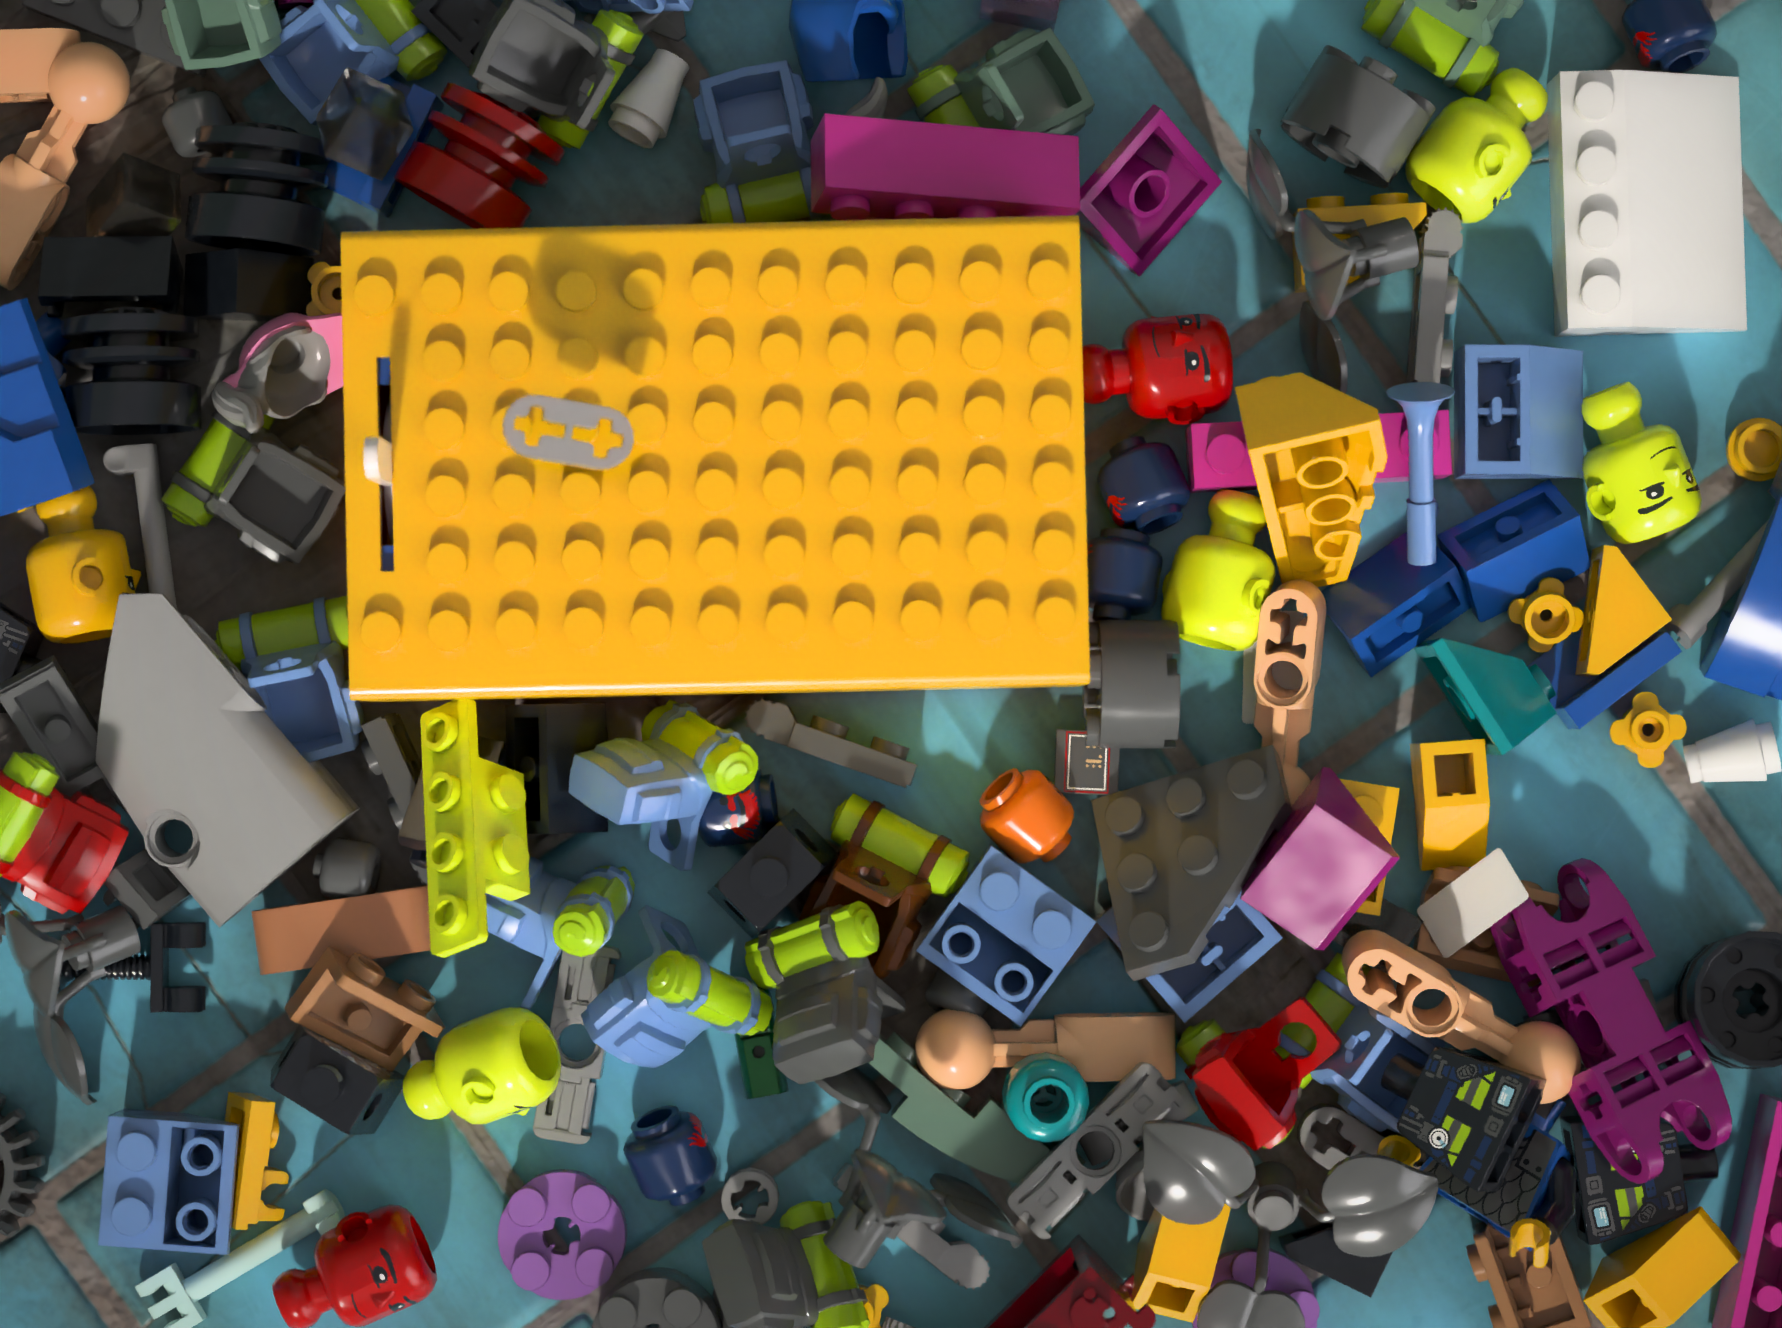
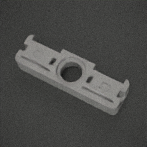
(570, 1105)
(1060, 1178)

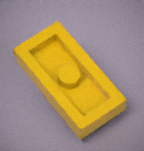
(256, 1137)

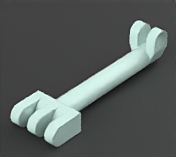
(320, 1213)

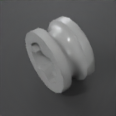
(736, 1183)

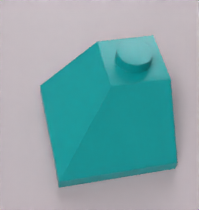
(1489, 691)

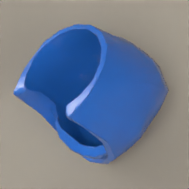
(849, 39)

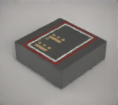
(1083, 767)

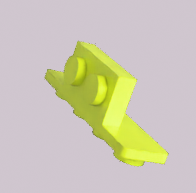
(470, 829)

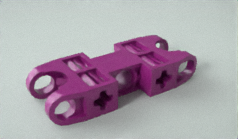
(1612, 1022)

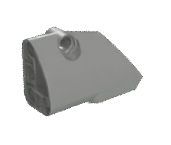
(196, 747)

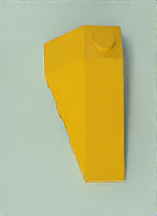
(1313, 471)

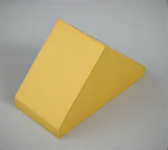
(1617, 612)

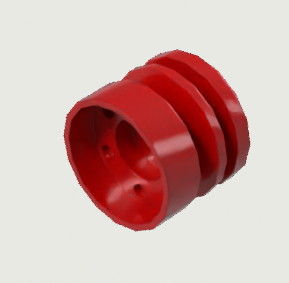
(479, 161)

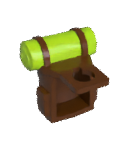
(891, 870)

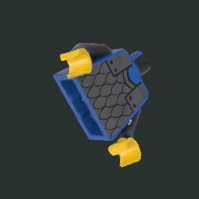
(1534, 1197)

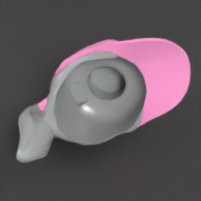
(283, 370)

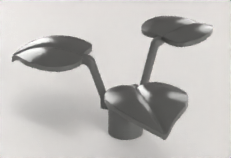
(1326, 260)
(89, 945)
(1198, 1169)
(888, 1195)

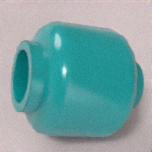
(1065, 1107)

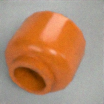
(1026, 816)

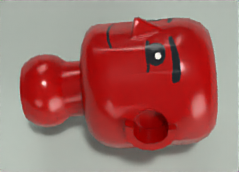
(1165, 368)
(362, 1271)

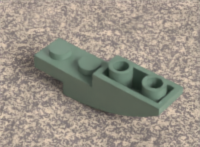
(941, 1119)

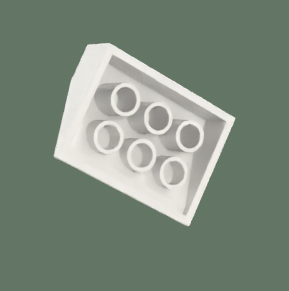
(1646, 203)

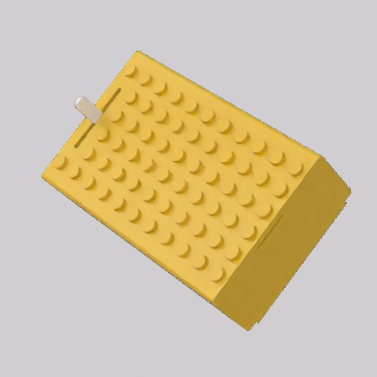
(831, 480)

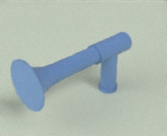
(1420, 406)

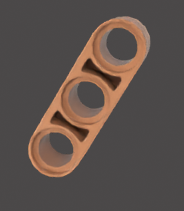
(367, 924)

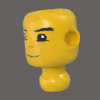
(77, 571)

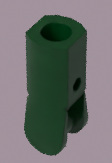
(756, 1062)

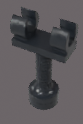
(156, 968)

